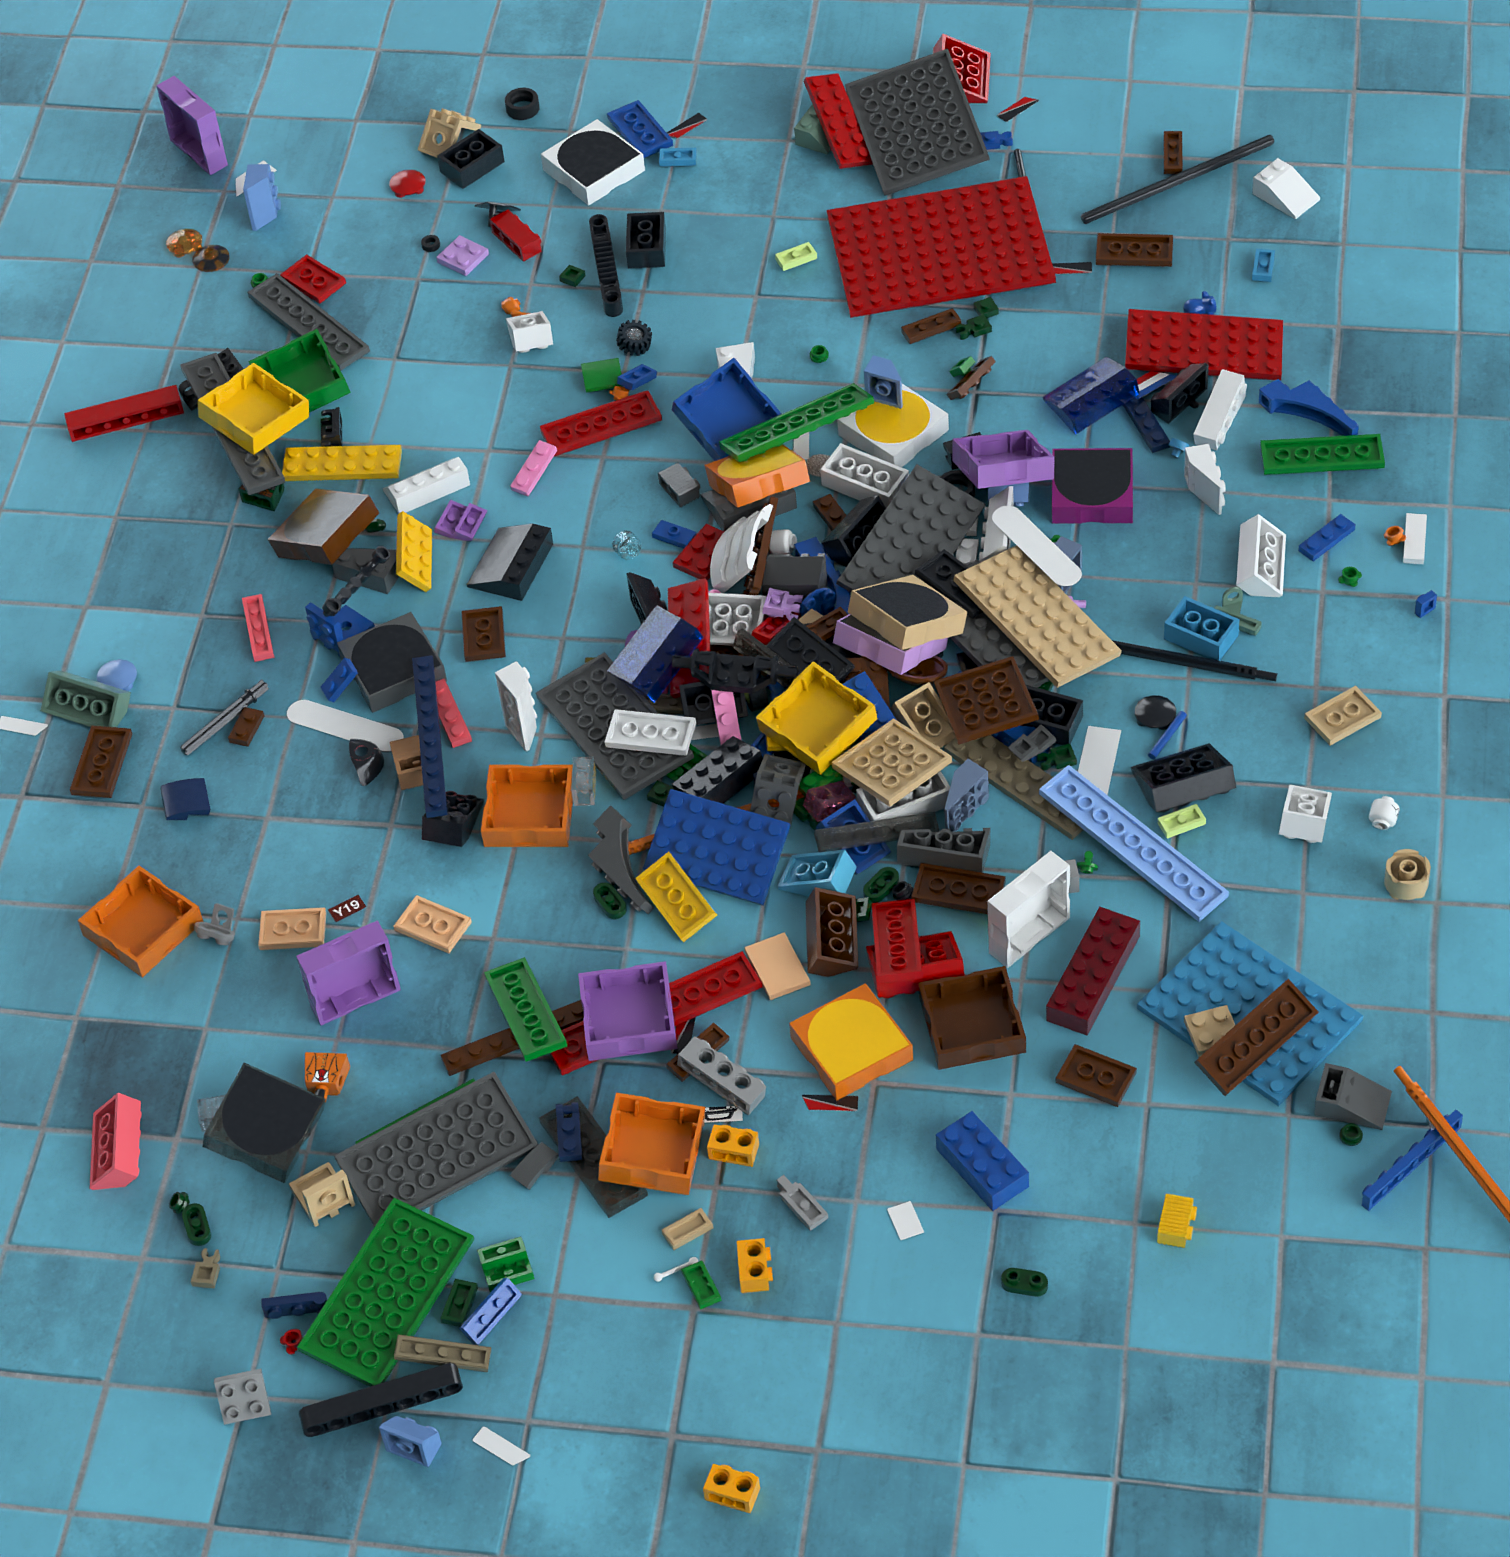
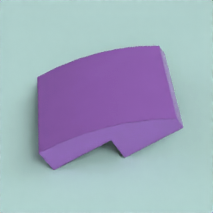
(460, 521)

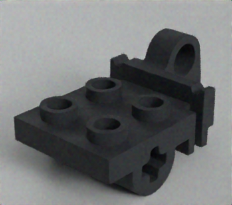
(230, 364)

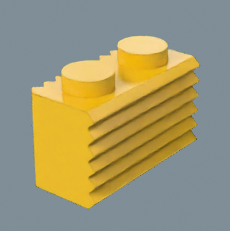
(1175, 1220)

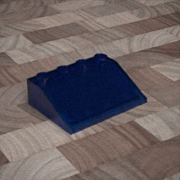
(1092, 394)
(648, 656)

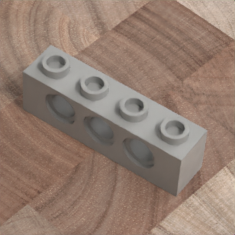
(726, 1086)

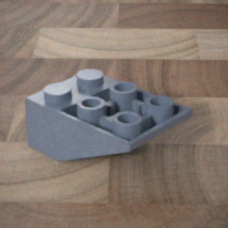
(966, 794)

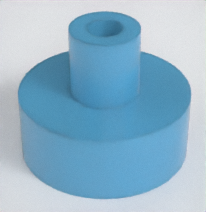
(1178, 447)

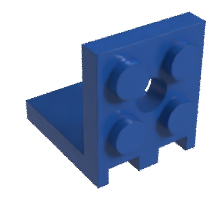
(330, 628)

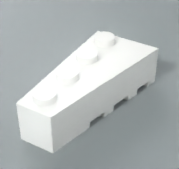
(742, 353)
(1220, 409)

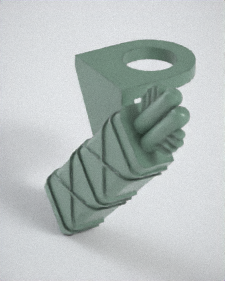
(1233, 607)

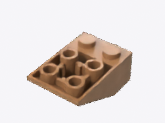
(407, 761)

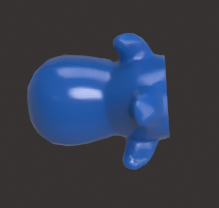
(1201, 306)

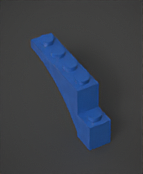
(1308, 403)

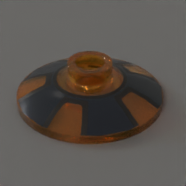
(211, 258)

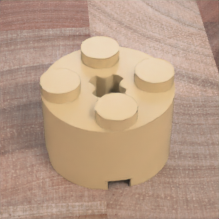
(1407, 875)

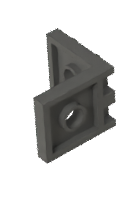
(778, 780)

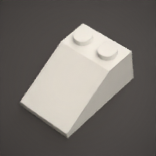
(1284, 189)
(1305, 814)

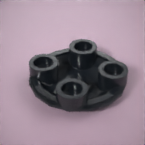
(1155, 712)

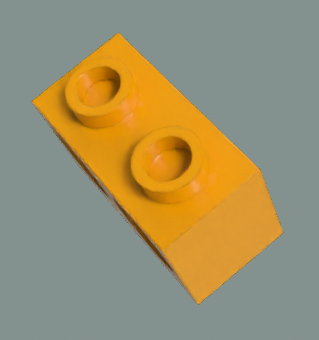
(732, 1149)
(754, 1265)
(729, 1493)

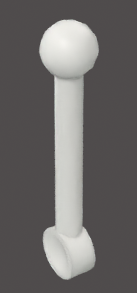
(658, 1276)

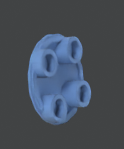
(118, 674)

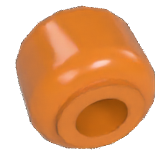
(510, 304)

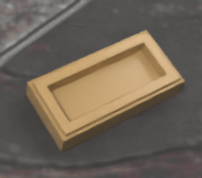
(687, 1229)

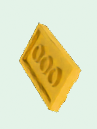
(414, 551)
(676, 896)

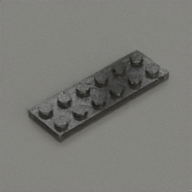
(609, 1196)

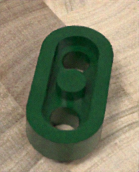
(879, 885)
(611, 902)
(196, 1226)
(1023, 1283)

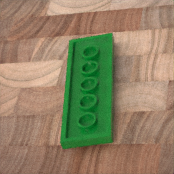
(1322, 454)
(525, 1009)

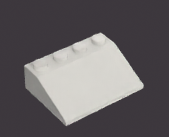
(731, 613)

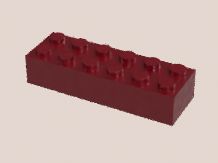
(1093, 971)

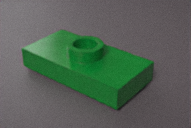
(701, 1284)

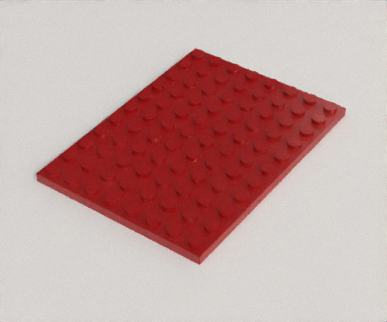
(940, 246)

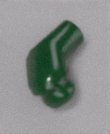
(376, 526)

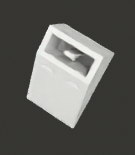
(1204, 476)

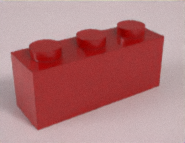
(516, 235)

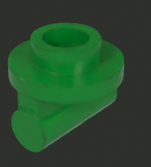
(1087, 866)

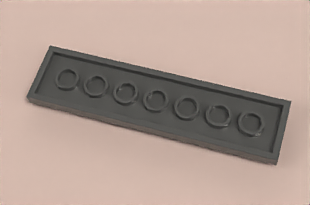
(303, 316)

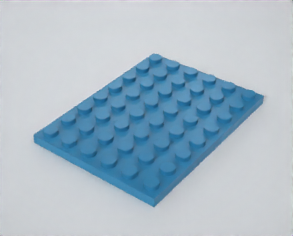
(1241, 975)

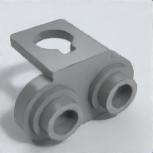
(221, 933)

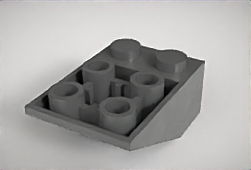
(1351, 1098)

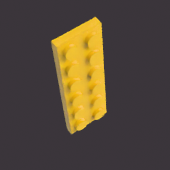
(342, 462)

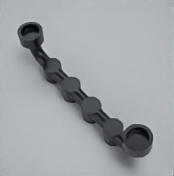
(333, 605)

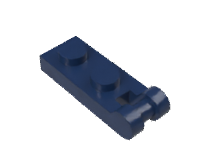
(569, 1132)
(293, 1304)

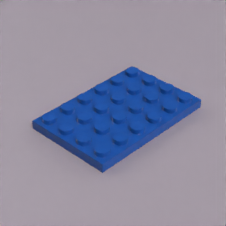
(720, 845)

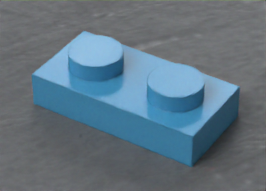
(677, 156)
(1263, 265)

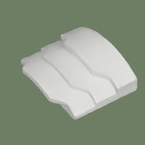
(733, 551)

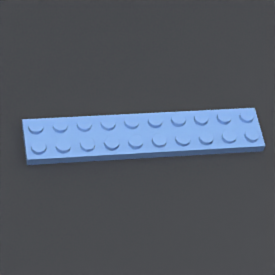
(1134, 843)

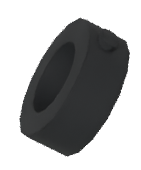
(430, 238)

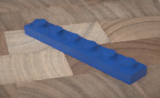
(1405, 1165)

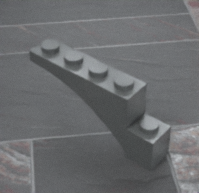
(613, 857)

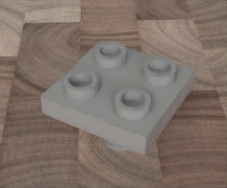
(242, 1396)

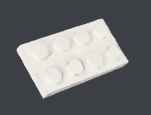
(650, 732)

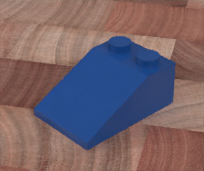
(863, 855)

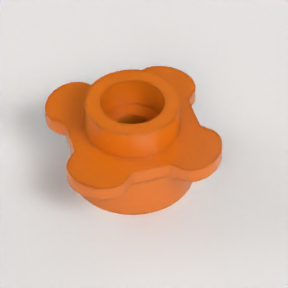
(619, 392)
(1394, 535)

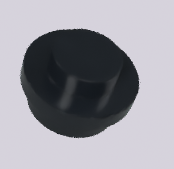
(902, 891)

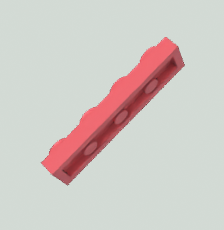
(258, 627)
(451, 717)

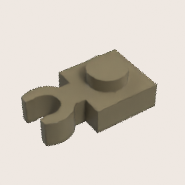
(206, 1272)

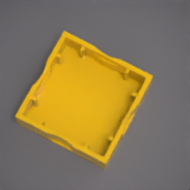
(253, 408)
(816, 718)

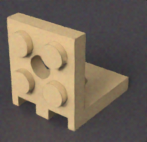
(447, 124)
(322, 1192)

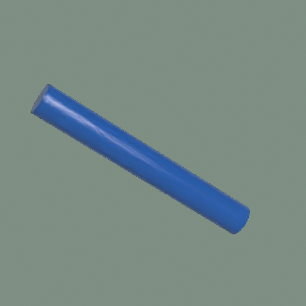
(1167, 735)

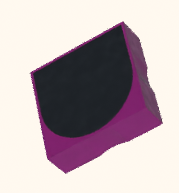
(1092, 485)

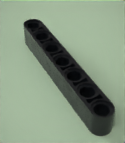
(380, 1400)

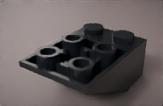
(457, 825)

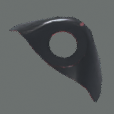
(367, 766)

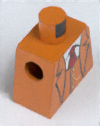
(325, 1073)

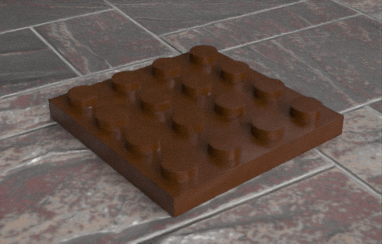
(986, 700)

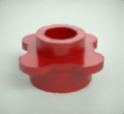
(289, 1336)

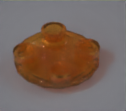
(184, 242)

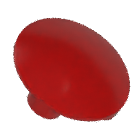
(407, 183)

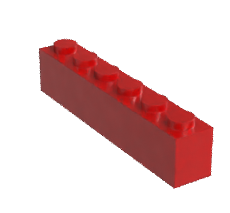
(124, 413)

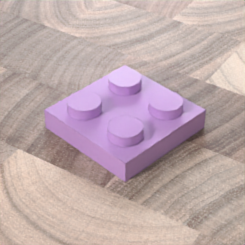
(462, 255)

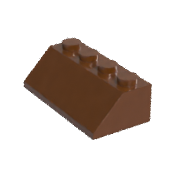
(831, 932)

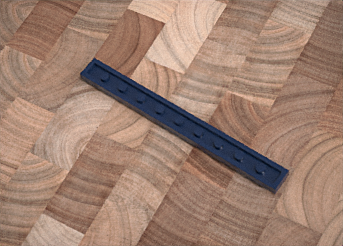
(429, 737)

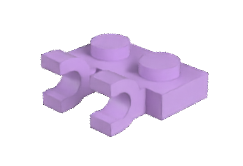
(781, 603)

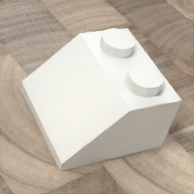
(530, 331)

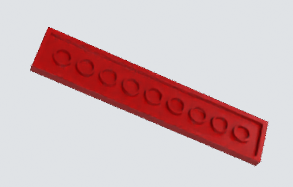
(689, 997)

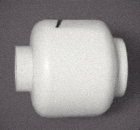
(782, 542)
(1384, 813)

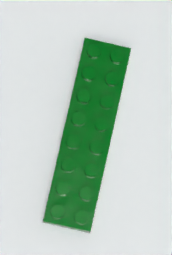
(796, 422)

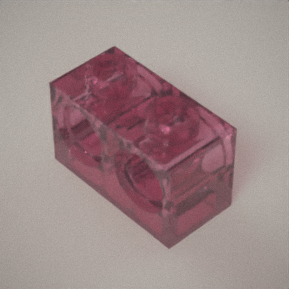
(827, 799)

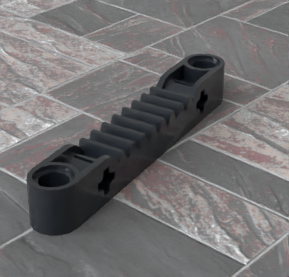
(606, 265)

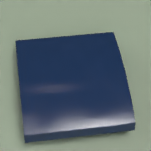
(185, 798)

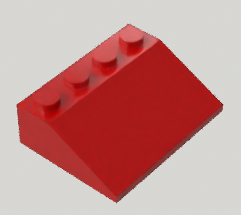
(971, 66)
(938, 960)

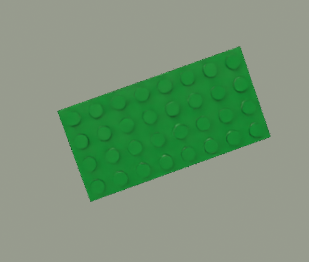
(385, 1293)

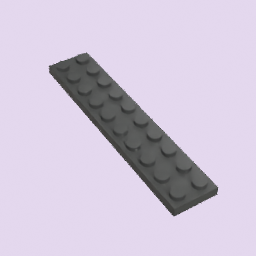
(255, 471)

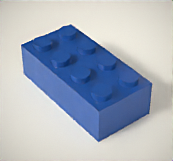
(982, 1160)

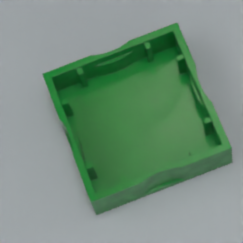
(307, 369)

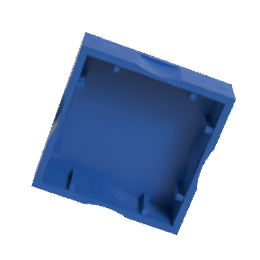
(723, 407)

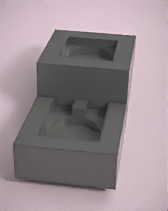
(1033, 744)
(533, 1165)

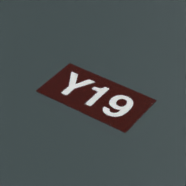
(347, 908)

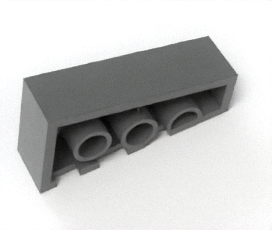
(944, 848)

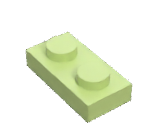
(796, 256)
(1181, 821)

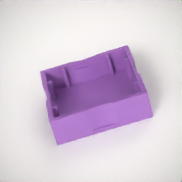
(192, 125)
(1003, 459)
(348, 972)
(627, 1011)

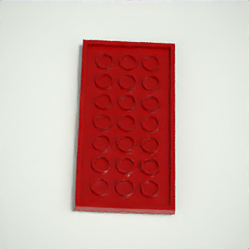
(1176, 339)

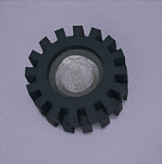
(634, 337)

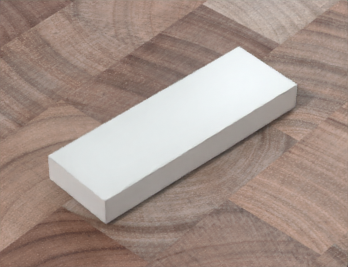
(1415, 538)

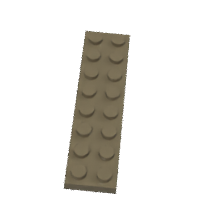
(1014, 778)

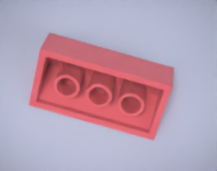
(115, 1143)

